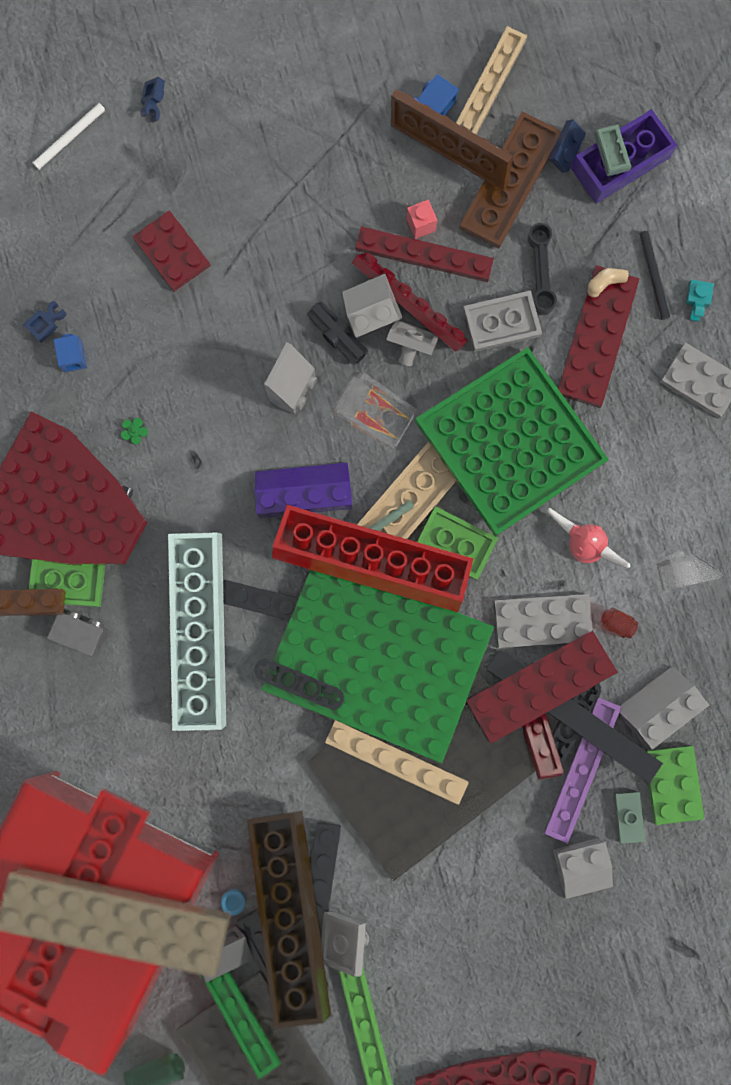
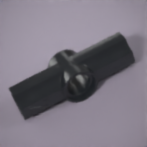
(337, 333)

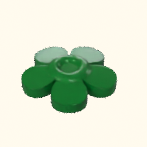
(134, 431)

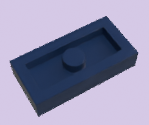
(567, 146)

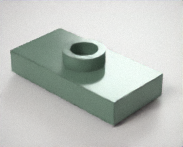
(612, 150)
(629, 817)

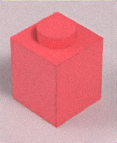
(421, 219)

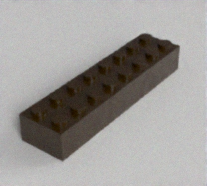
(288, 920)

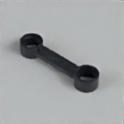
(542, 267)

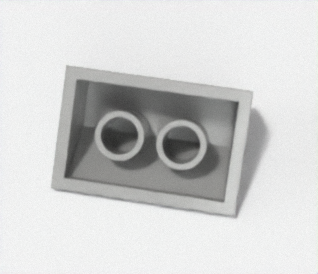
(662, 707)

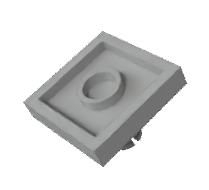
(412, 340)
(343, 943)

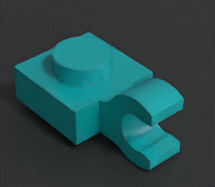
(699, 296)

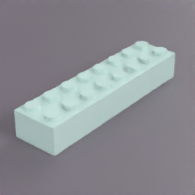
(197, 631)

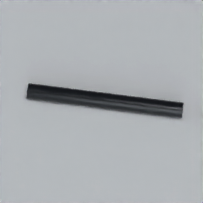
(654, 275)

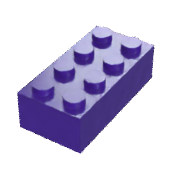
(647, 147)

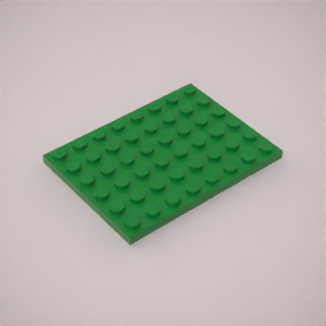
(391, 656)

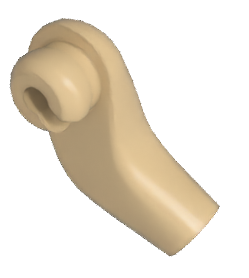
(605, 278)

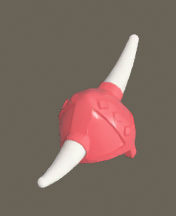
(587, 541)

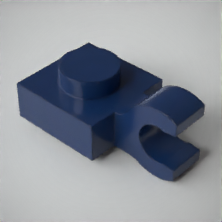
(151, 95)

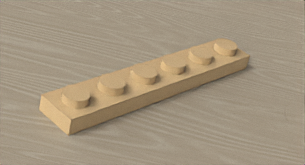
(492, 80)
(397, 762)

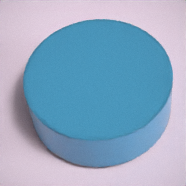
(233, 902)

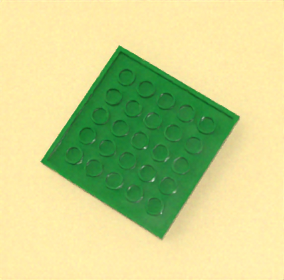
(511, 441)

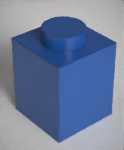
(70, 353)

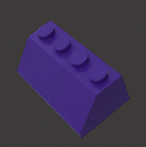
(309, 488)

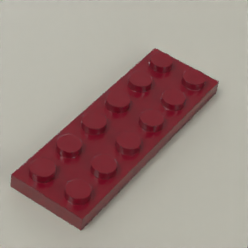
(597, 342)
(541, 687)

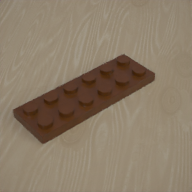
(450, 140)
(496, 210)

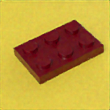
(171, 251)

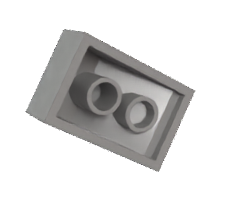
(290, 380)

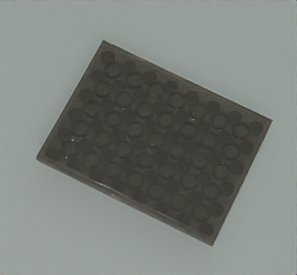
(407, 821)

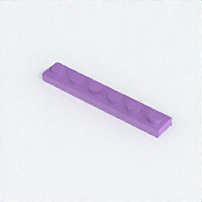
(579, 778)

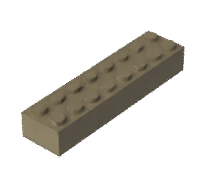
(114, 921)

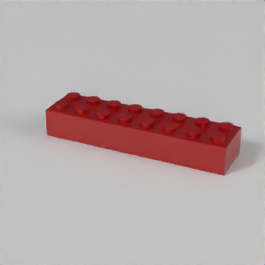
(372, 558)

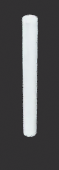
(68, 136)

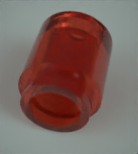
(619, 623)

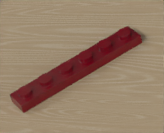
(424, 254)
(416, 306)

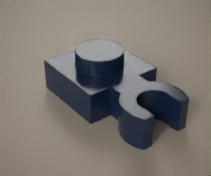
(42, 324)

